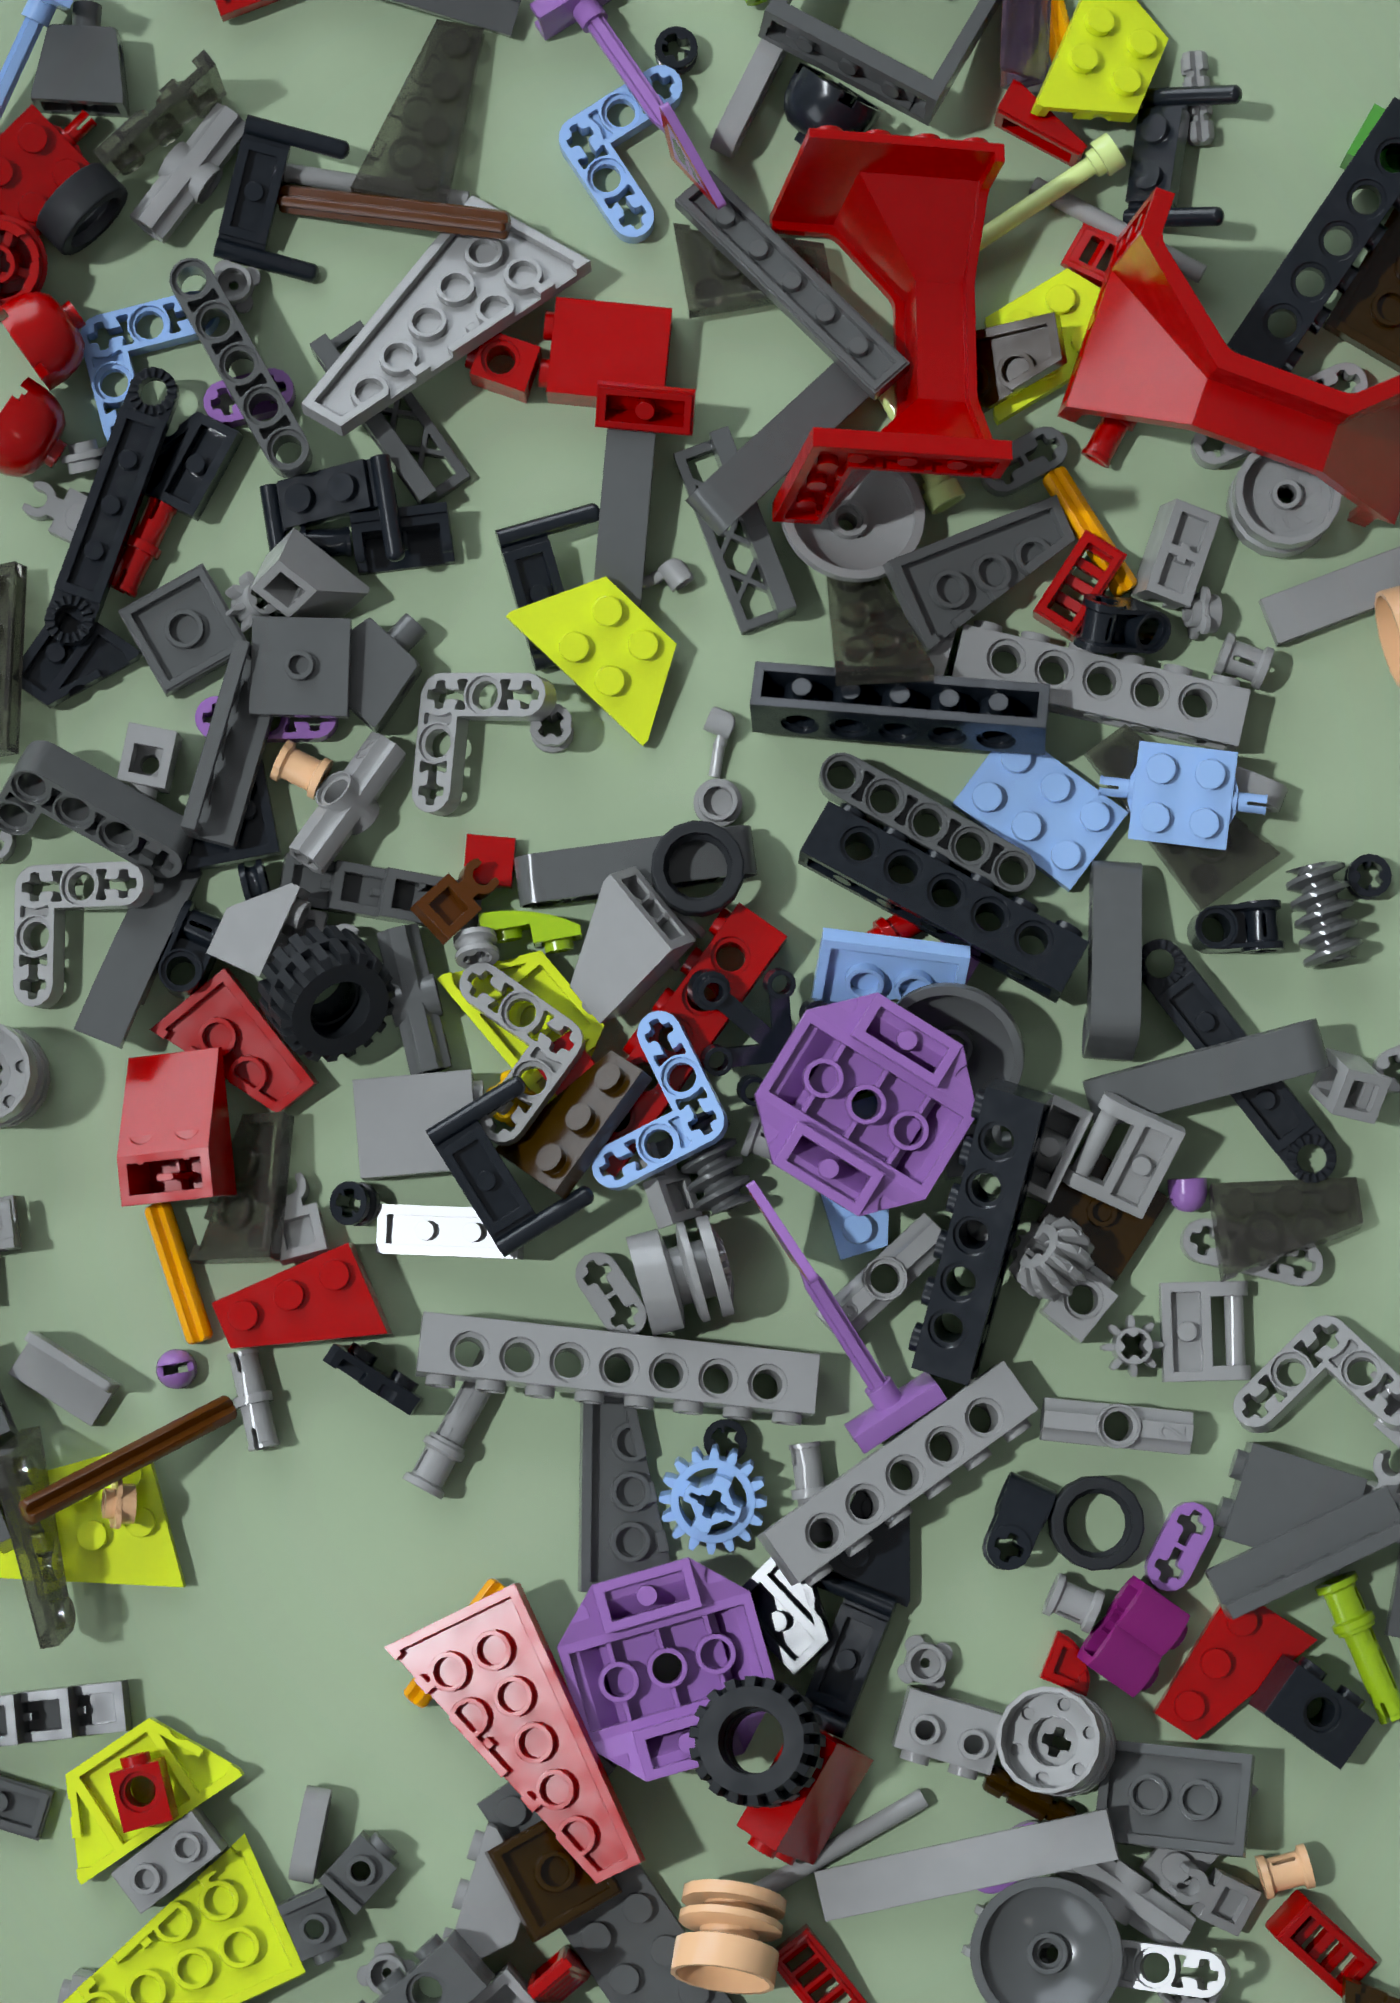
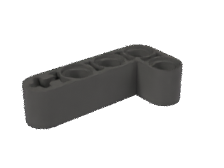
(93, 805)
(1114, 961)

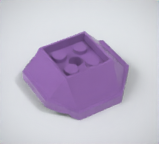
(919, 1094)
(625, 1628)

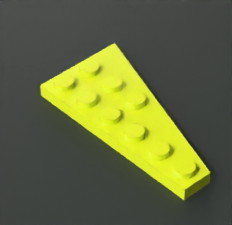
(100, 1554)
(206, 1946)

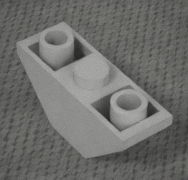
(486, 1913)

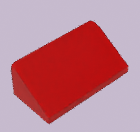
(645, 408)

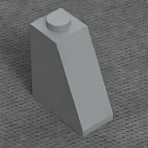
(626, 945)

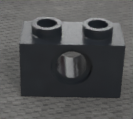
(1285, 1700)

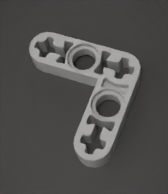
(454, 718)
(50, 910)
(537, 1055)
(1332, 1362)

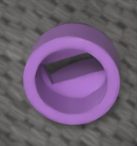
(1187, 1193)
(177, 1380)

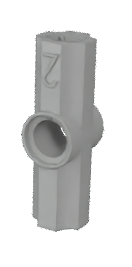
(190, 173)
(347, 803)
(909, 1257)
(1148, 1427)
(1134, 1901)

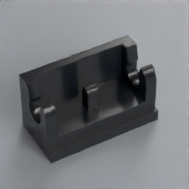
(424, 533)

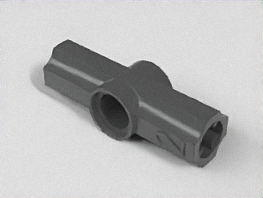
(416, 1001)

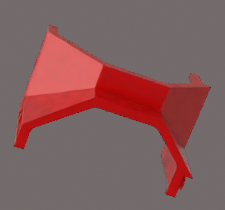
(914, 227)
(1164, 364)

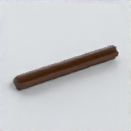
(394, 211)
(127, 1460)

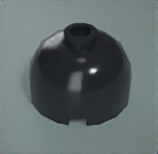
(818, 101)

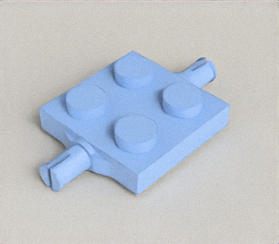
(1182, 795)

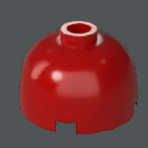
(45, 334)
(31, 431)

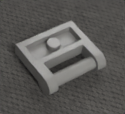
(1138, 1162)
(1188, 1331)

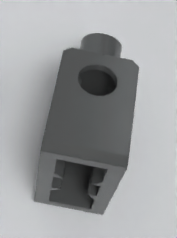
(82, 67)
(382, 669)

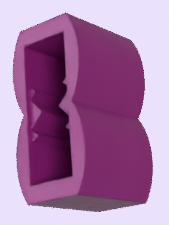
(1134, 1637)

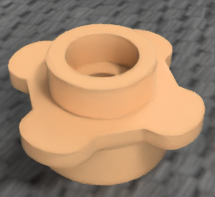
(119, 1504)

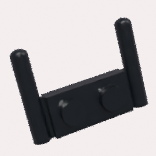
(1161, 149)
(255, 194)
(332, 496)
(531, 560)
(487, 1179)
(851, 1653)

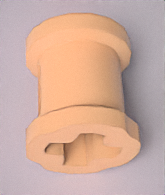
(300, 768)
(1285, 1871)

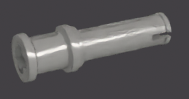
(445, 1445)

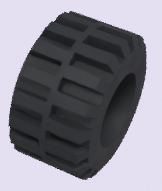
(309, 968)
(715, 1742)

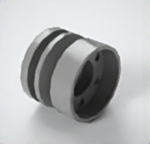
(23, 1076)
(681, 1275)
(1027, 1737)

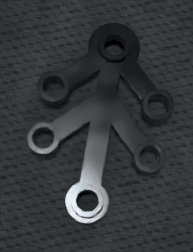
(769, 1039)

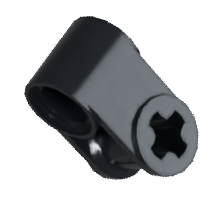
(1121, 626)
(1247, 928)
(190, 946)
(1021, 1512)

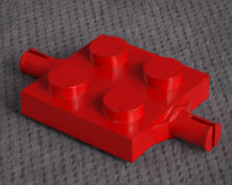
(37, 161)

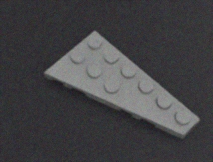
(440, 312)

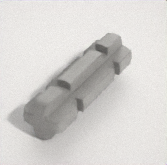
(1194, 67)

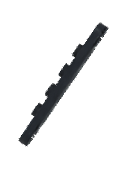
(112, 506)
(1208, 1022)

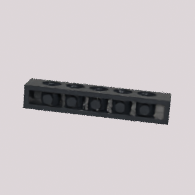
(1309, 253)
(923, 713)
(997, 949)
(1025, 1115)

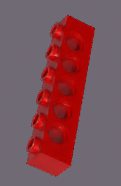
(759, 945)

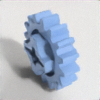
(695, 1491)

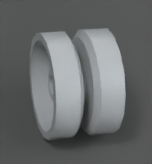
(1275, 526)

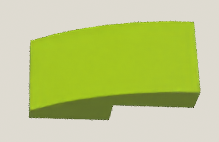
(547, 930)

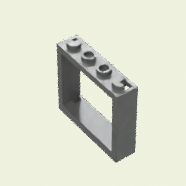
(868, 68)

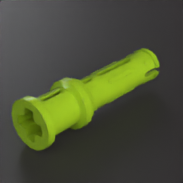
(1355, 1625)

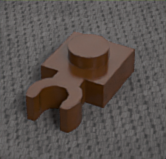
(452, 903)

